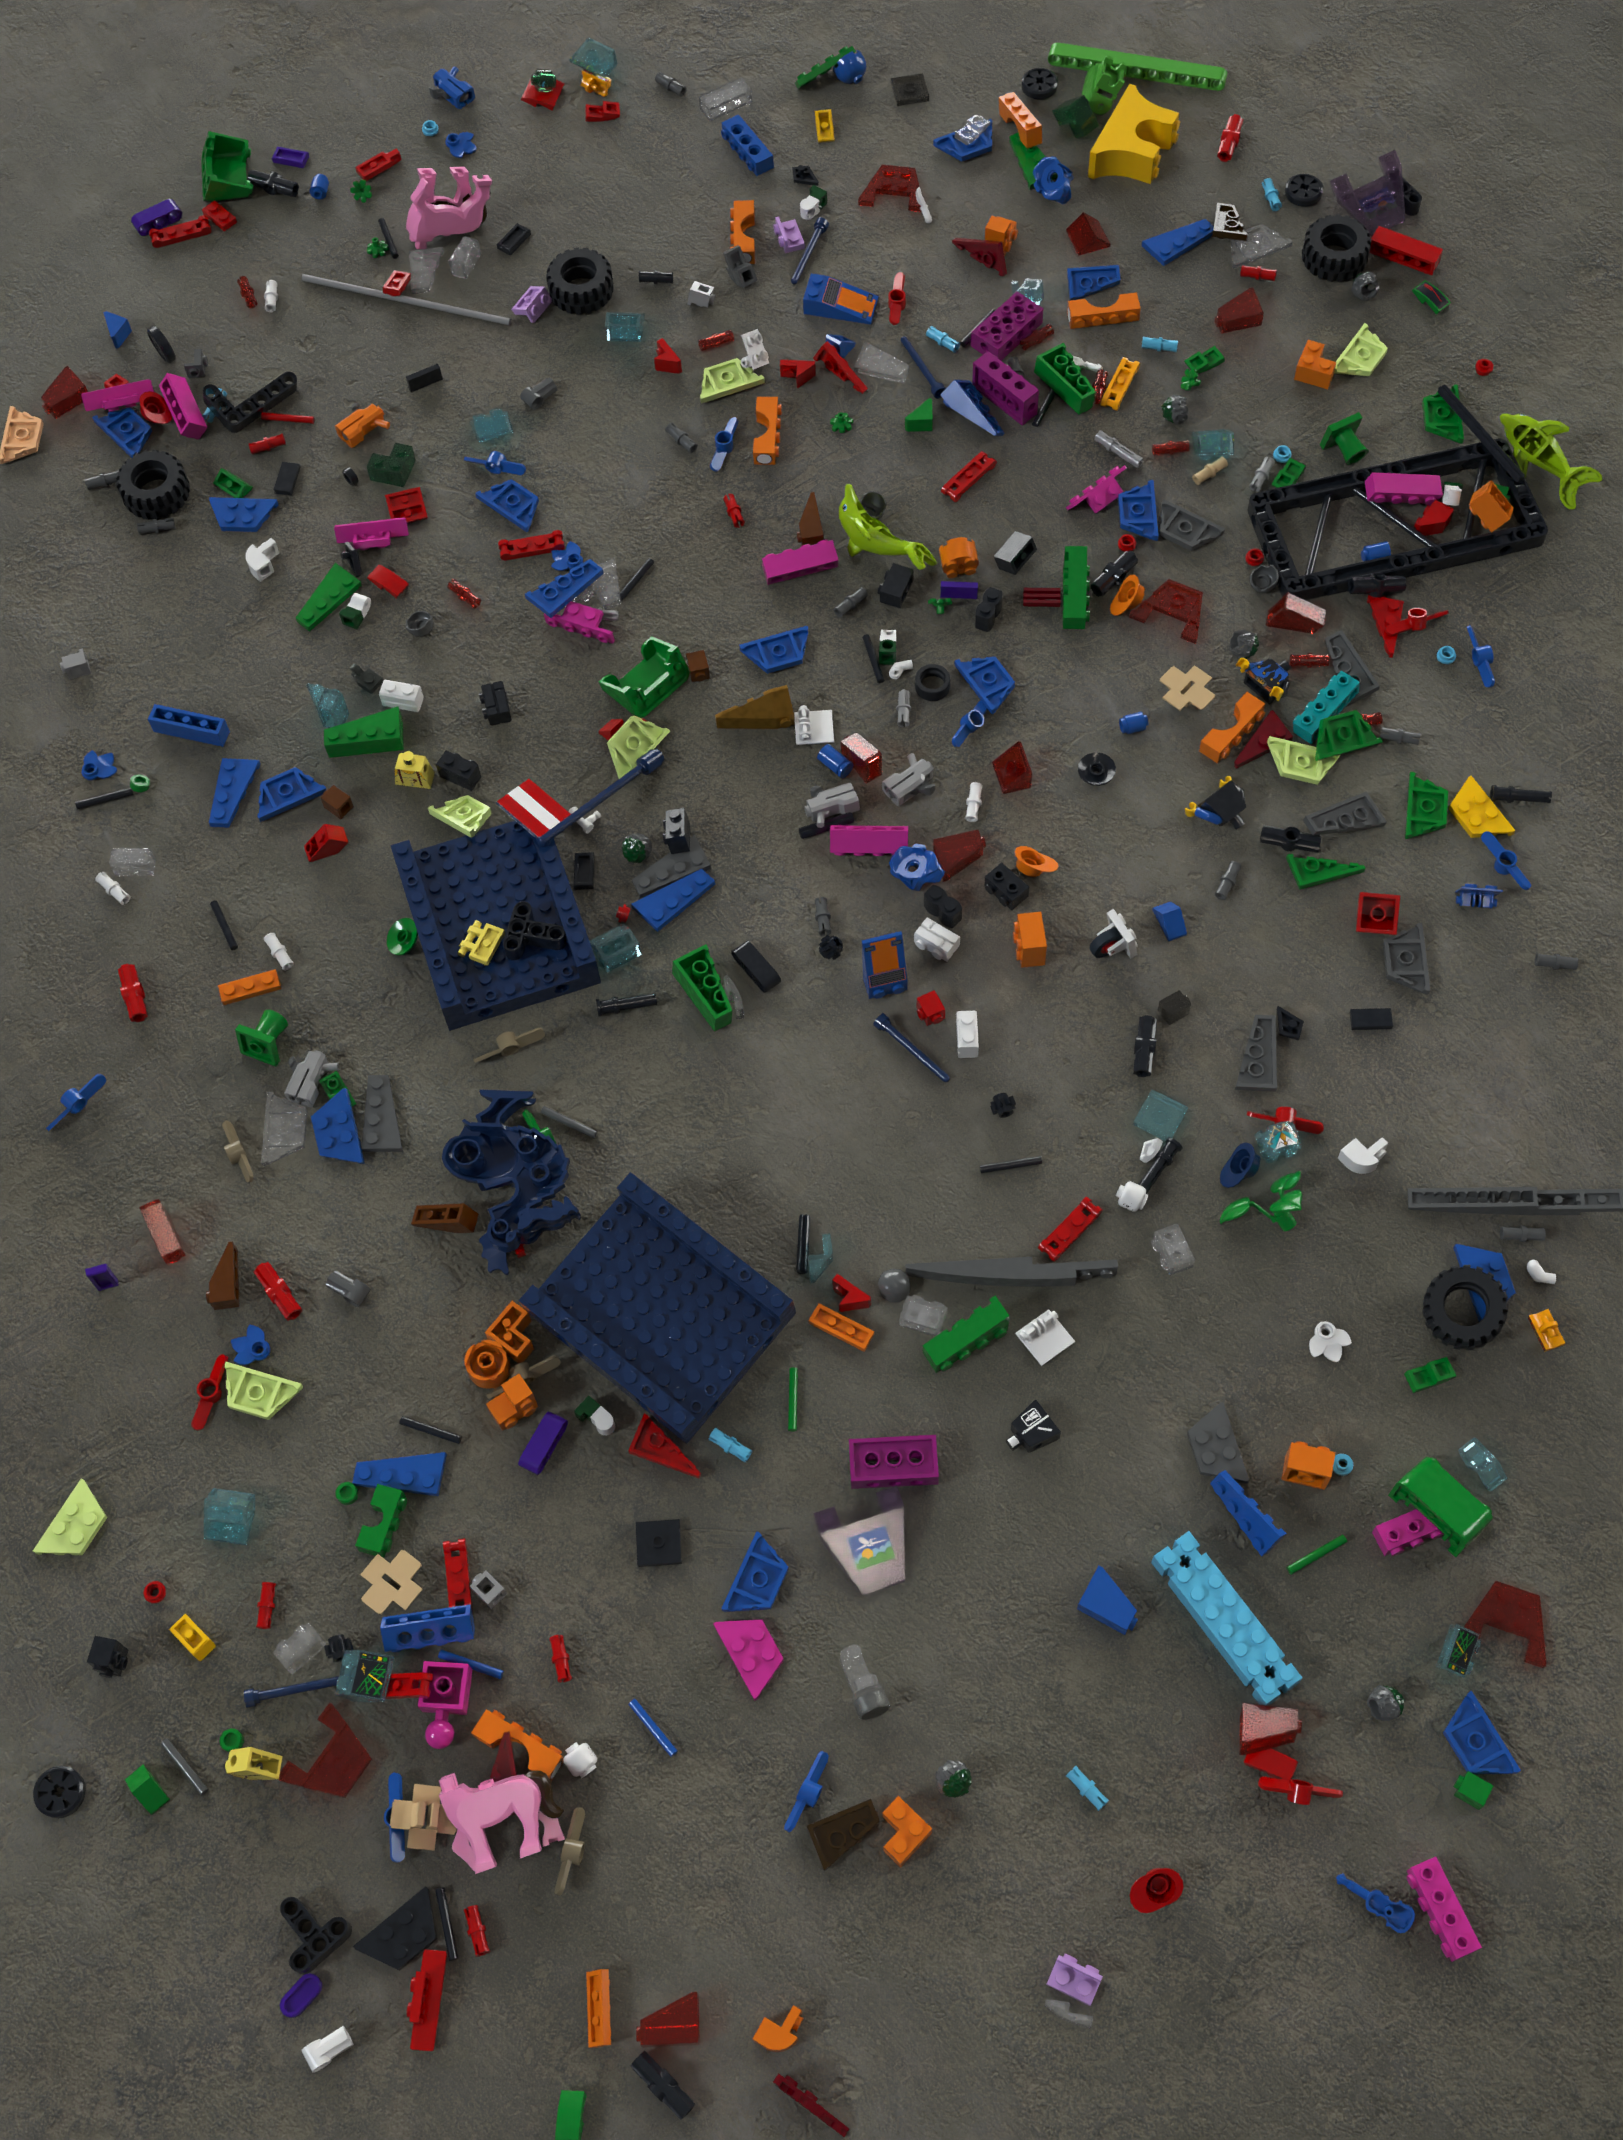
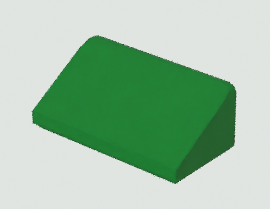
(232, 484)

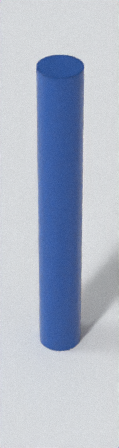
(477, 1666)
(653, 1728)

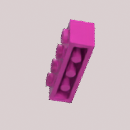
(183, 406)
(1403, 488)
(800, 561)
(867, 839)
(1403, 1532)
(1443, 1909)

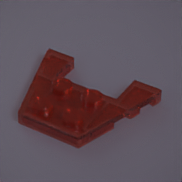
(892, 181)
(1177, 602)
(1515, 1613)
(337, 1765)

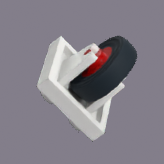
(1114, 938)

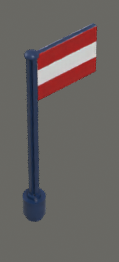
(547, 818)

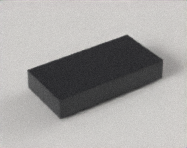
(513, 239)
(424, 378)
(287, 478)
(584, 871)
(1371, 1019)

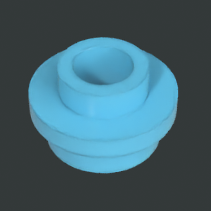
(430, 128)
(1282, 454)
(1446, 651)
(1342, 1470)

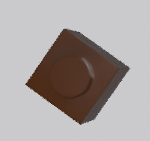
(697, 666)
(336, 802)

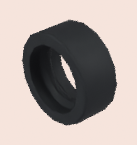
(932, 694)

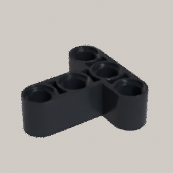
(527, 934)
(311, 1938)

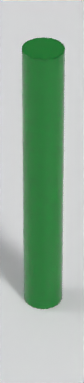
(793, 1387)
(1318, 1553)

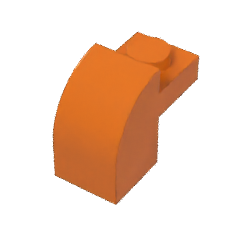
(779, 2038)

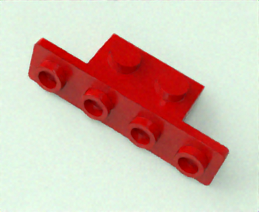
(426, 2000)

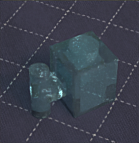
(1031, 289)

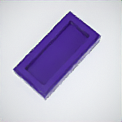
(290, 157)
(962, 590)
(101, 1277)

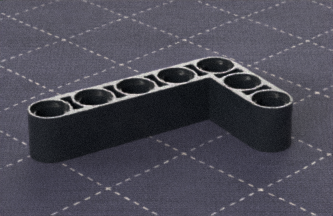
(237, 413)

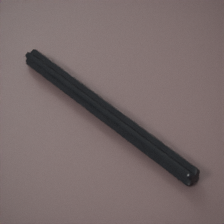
(1481, 433)

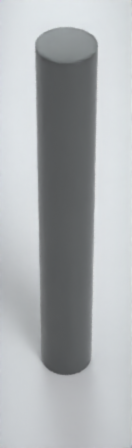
(569, 1122)
(184, 1767)

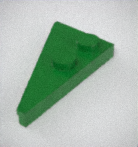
(1315, 871)

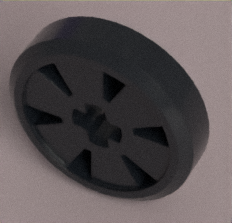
(1046, 85)
(1304, 189)
(161, 344)
(47, 1785)

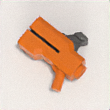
(360, 423)

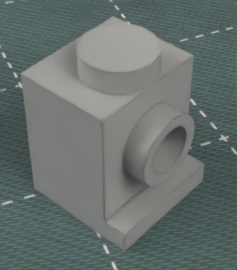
(701, 294)
(75, 665)
(483, 1581)

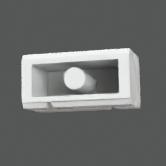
(401, 694)
(936, 939)
(967, 1034)

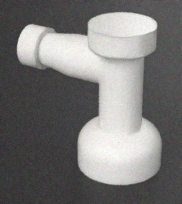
(586, 823)

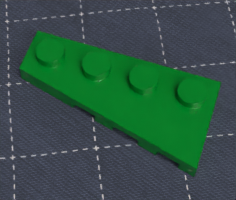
(1027, 158)

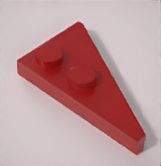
(839, 366)

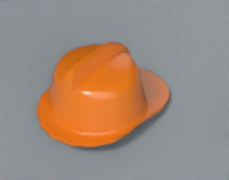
(1128, 596)
(1032, 862)

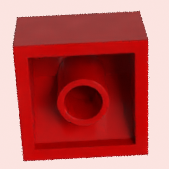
(1377, 913)

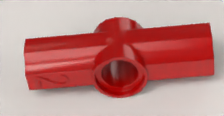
(1230, 138)
(132, 993)
(277, 1291)

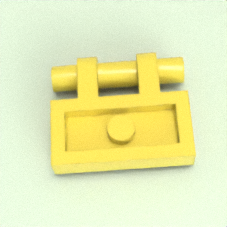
(485, 945)

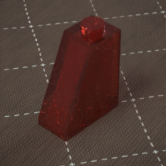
(1240, 313)
(63, 393)
(1296, 615)
(863, 755)
(958, 851)
(162, 1231)
(1266, 1727)
(672, 2025)

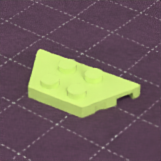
(1361, 354)
(727, 379)
(632, 742)
(1298, 760)
(463, 814)
(257, 1391)
(74, 1524)

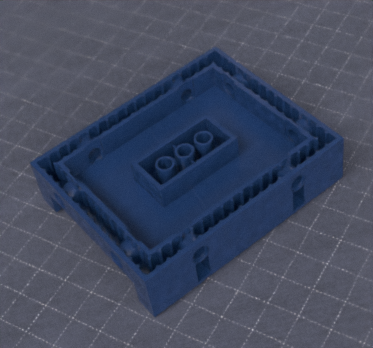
(483, 882)
(660, 1308)

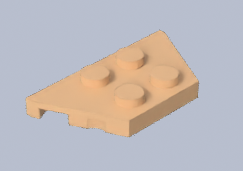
(20, 435)

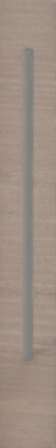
(405, 299)

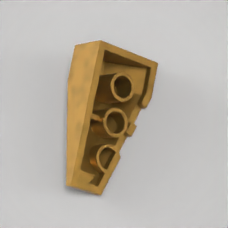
(767, 712)

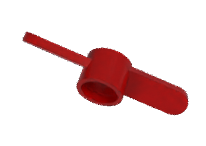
(897, 294)
(1416, 620)
(1289, 1114)
(205, 1403)
(1297, 1790)

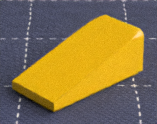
(824, 125)
(192, 1637)

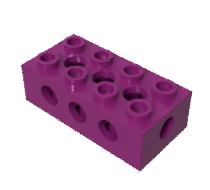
(1007, 326)
(1005, 388)
(890, 1475)

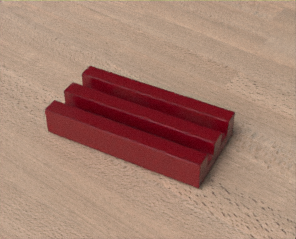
(1041, 594)

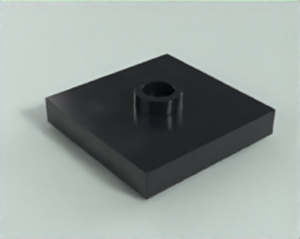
(658, 1543)

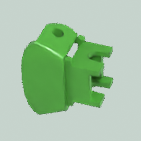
(1103, 77)

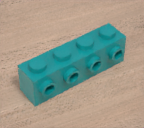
(1327, 704)

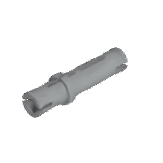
(1113, 445)

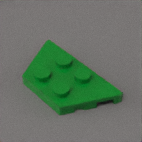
(1441, 418)
(1344, 734)
(1425, 807)

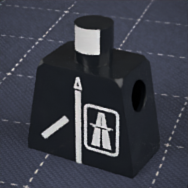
(1033, 1429)

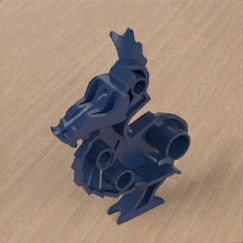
(514, 1157)

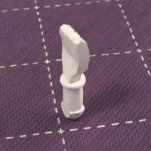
(928, 219)
(1086, 365)

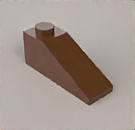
(810, 525)
(446, 1217)
(224, 1283)

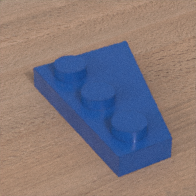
(1091, 280)

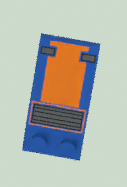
(838, 300)
(884, 965)

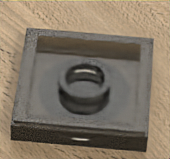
(910, 89)

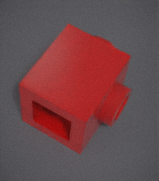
(930, 1008)

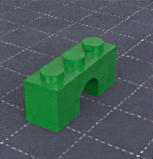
(378, 1538)

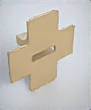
(1180, 693)
(401, 1572)
(411, 1817)

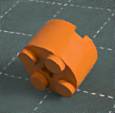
(959, 557)
(482, 1354)

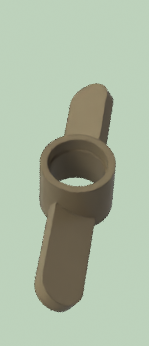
(511, 1044)
(236, 1151)
(529, 1373)
(572, 1849)

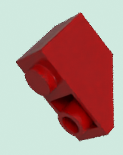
(1434, 519)
(326, 842)

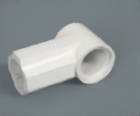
(320, 2052)

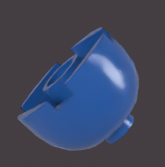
(851, 68)

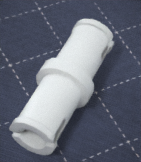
(271, 296)
(973, 802)
(113, 888)
(278, 951)

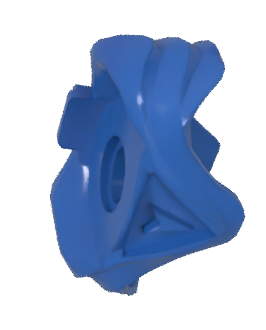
(1059, 190)
(923, 860)

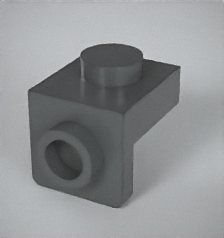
(197, 368)

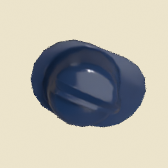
(1241, 1165)

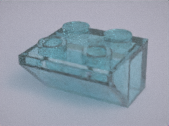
(624, 326)
(491, 425)
(328, 705)
(616, 947)
(228, 1516)

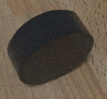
(350, 476)

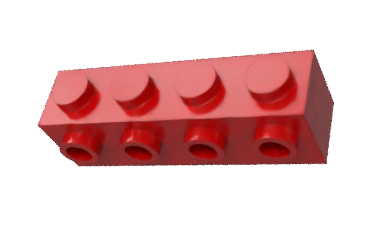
(1405, 250)

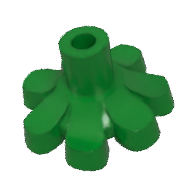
(361, 190)
(377, 247)
(1190, 379)
(841, 422)
(940, 604)

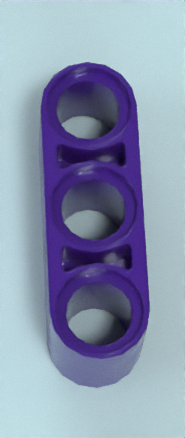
(156, 217)
(543, 1443)

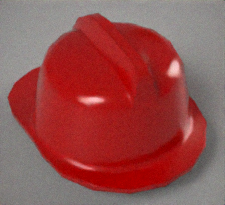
(154, 408)
(1156, 1890)

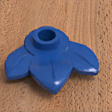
(460, 144)
(565, 558)
(100, 766)
(248, 1346)

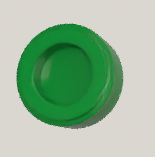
(139, 783)
(346, 1493)
(231, 1739)

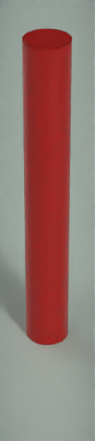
(288, 418)

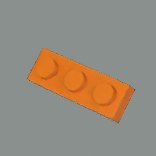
(249, 987)
(841, 1327)
(598, 2008)

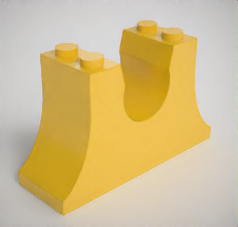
(1133, 139)

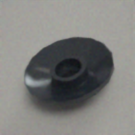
(1096, 762)

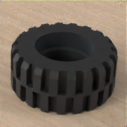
(1340, 232)
(581, 297)
(150, 467)
(1473, 1280)

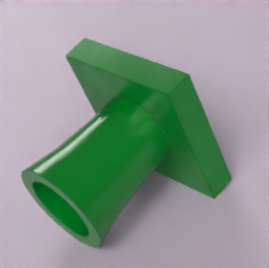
(1344, 436)
(261, 1042)

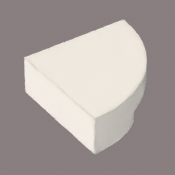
(1150, 1149)

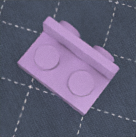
(789, 235)
(533, 303)
(1075, 1979)

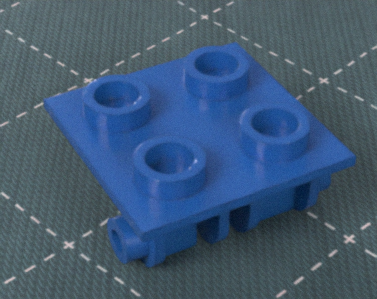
(1485, 894)

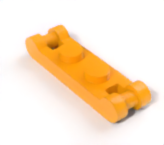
(1120, 383)

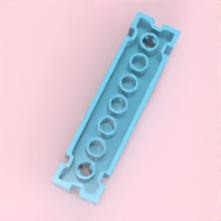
(1226, 1620)

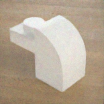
(259, 559)
(1359, 1158)

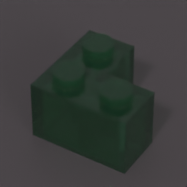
(1078, 115)
(392, 468)

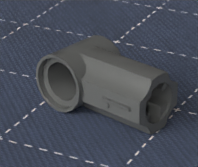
(535, 396)
(351, 1290)

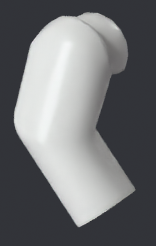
(898, 668)
(1538, 1274)

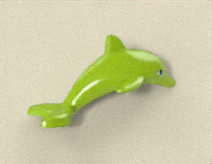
(1535, 443)
(873, 536)

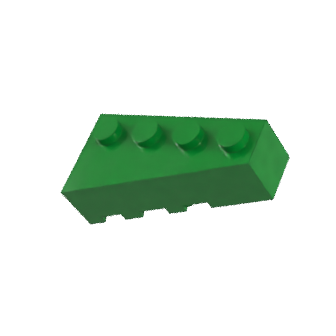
(1065, 378)
(1075, 587)
(366, 735)
(703, 986)
(967, 1336)

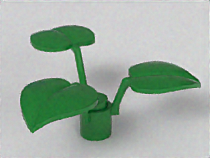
(1289, 1202)

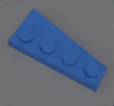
(1178, 241)
(230, 789)
(670, 901)

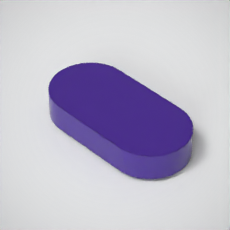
(300, 1995)

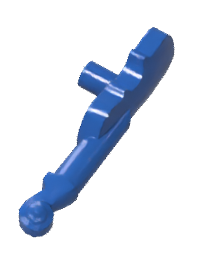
(1397, 1914)

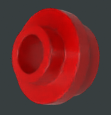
(1484, 367)
(1127, 539)
(1257, 554)
(623, 913)
(149, 1590)

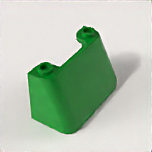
(225, 168)
(650, 680)
(1443, 1503)

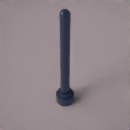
(820, 227)
(936, 387)
(883, 1023)
(253, 1697)

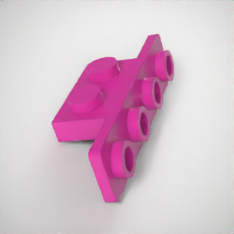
(116, 396)
(1101, 494)
(371, 533)
(581, 620)

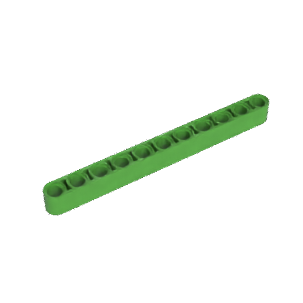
(1140, 66)

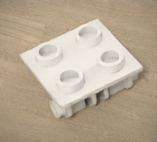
(756, 353)
(813, 726)
(1045, 1337)

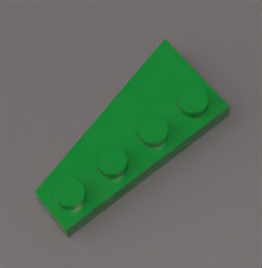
(804, 79)
(330, 594)

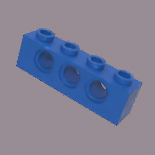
(747, 145)
(436, 1620)

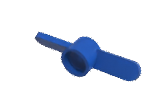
(723, 448)
(498, 463)
(1482, 657)
(967, 726)
(1502, 854)
(77, 1100)
(809, 1791)
(397, 1839)

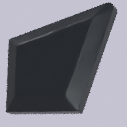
(804, 175)
(353, 558)
(1288, 1024)

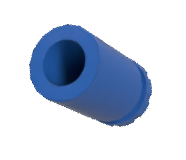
(835, 761)

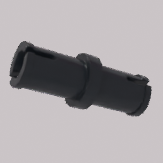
(656, 277)

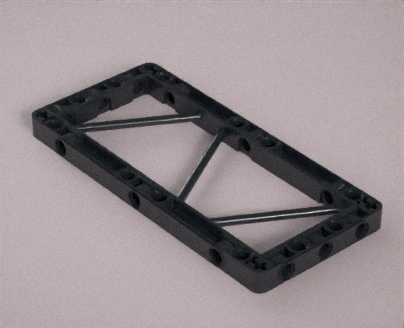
(1411, 563)

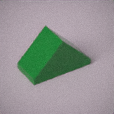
(921, 418)
(147, 1789)

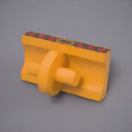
(595, 83)
(1546, 1330)

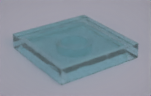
(1160, 1115)

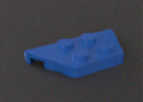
(964, 152)
(125, 429)
(511, 502)
(1138, 511)
(242, 513)
(778, 650)
(987, 680)
(286, 792)
(337, 1130)
(1490, 1262)
(757, 1578)
(1477, 1740)

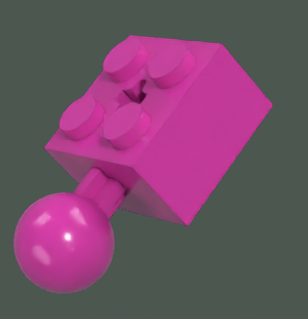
(455, 1700)

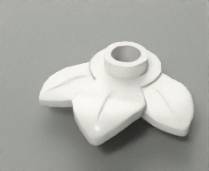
(1328, 1345)

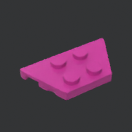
(751, 1652)

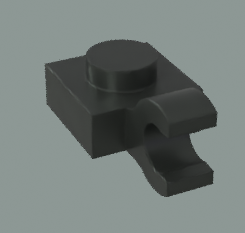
(367, 680)

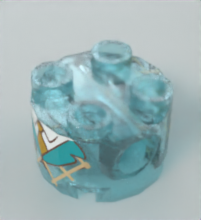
(1278, 1141)

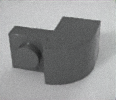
(738, 270)

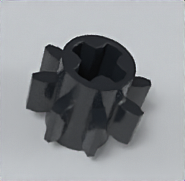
(831, 947)
(1003, 1105)
(337, 1647)

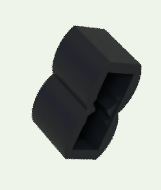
(988, 609)
(944, 907)

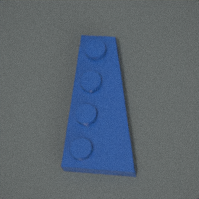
(564, 588)
(410, 1474)
(1245, 1511)

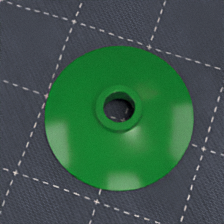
(402, 936)

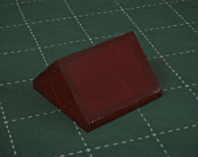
(1087, 235)
(1013, 769)

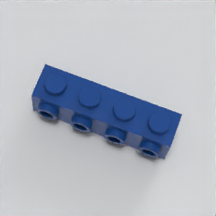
(188, 725)

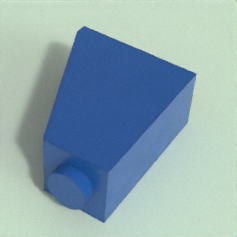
(1107, 1603)

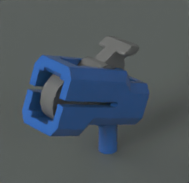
(452, 89)

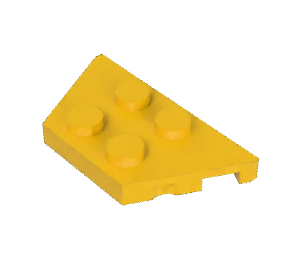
(1478, 812)

